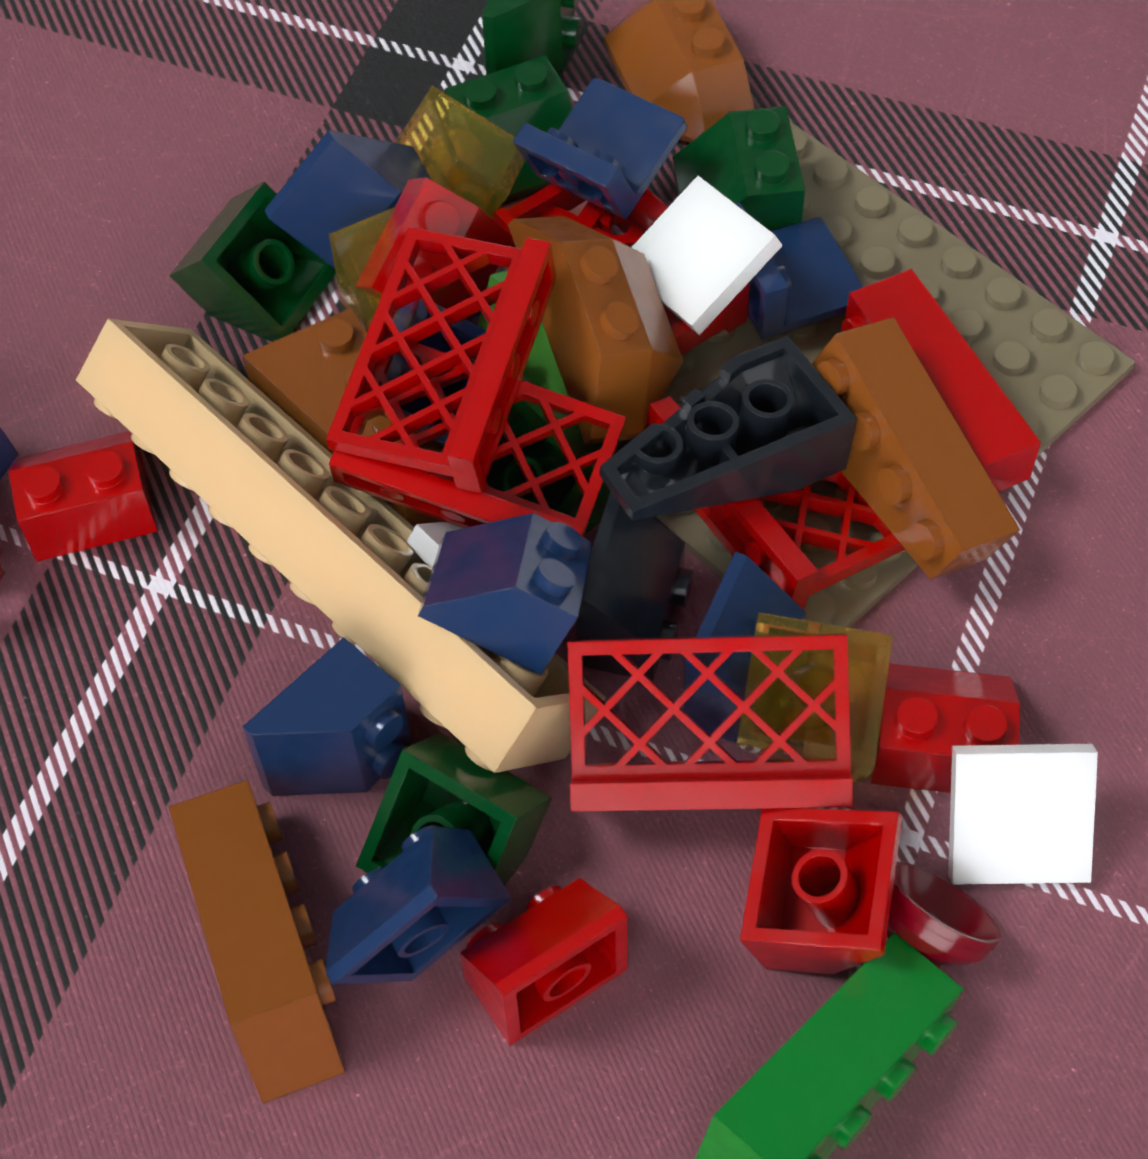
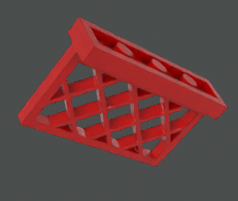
(493, 377)
(437, 493)
(776, 544)
(710, 783)

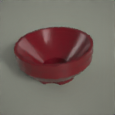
(939, 918)

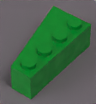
(839, 1062)

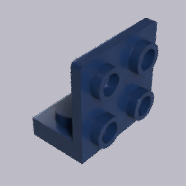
(604, 147)
(802, 281)

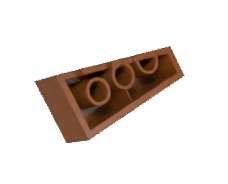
(309, 376)
(911, 453)
(258, 940)

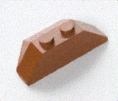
(681, 61)
(604, 323)

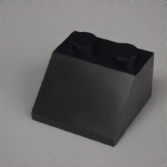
(632, 586)

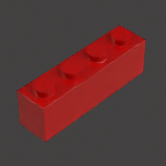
(975, 400)

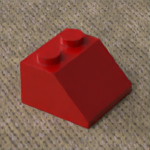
(435, 209)
(82, 496)
(933, 711)
(820, 888)
(546, 957)

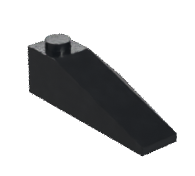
(744, 437)

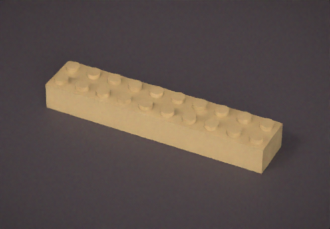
(324, 537)

